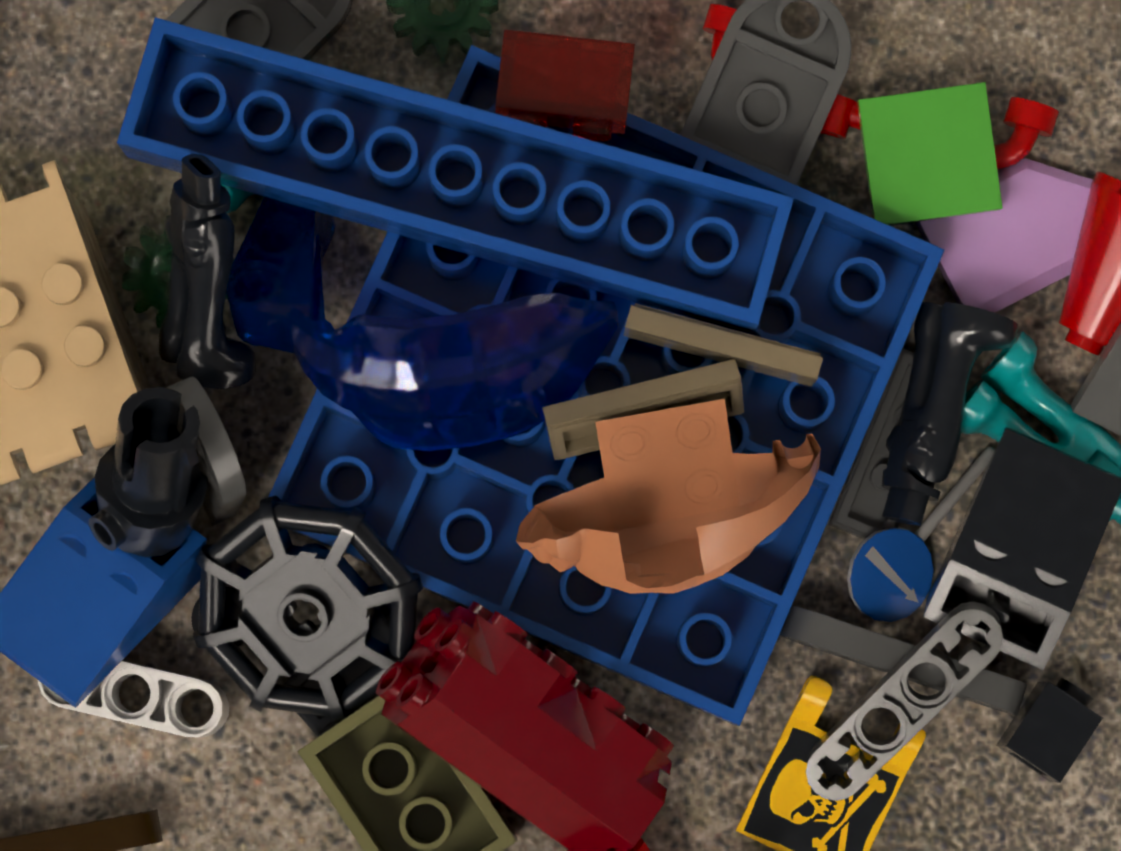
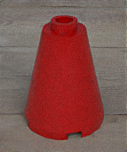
(1094, 284)

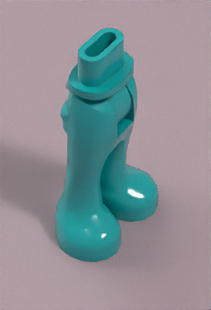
(1015, 376)

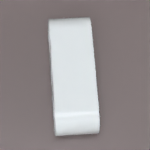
(163, 707)

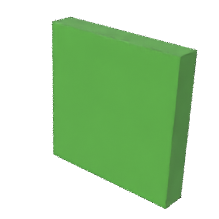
(929, 154)

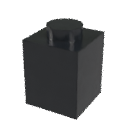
(1051, 729)

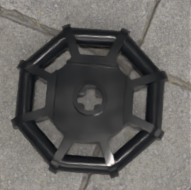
(316, 577)

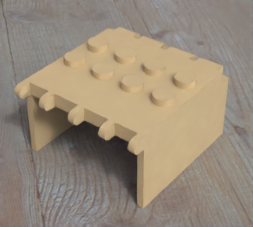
(61, 332)

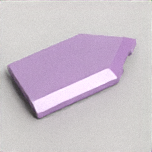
(1018, 249)

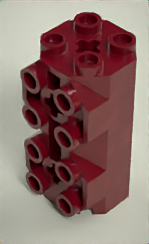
(528, 729)

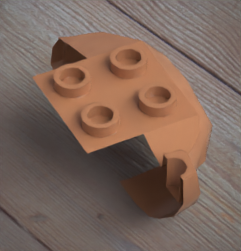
(670, 502)

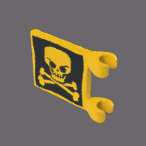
(792, 816)

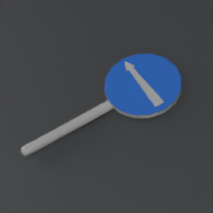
(893, 565)

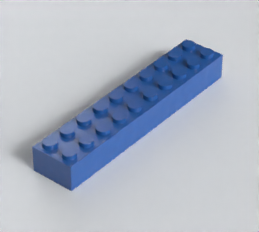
(457, 176)

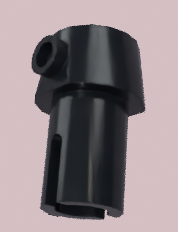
(149, 478)

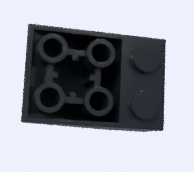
(1026, 544)

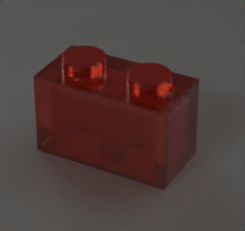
(565, 82)

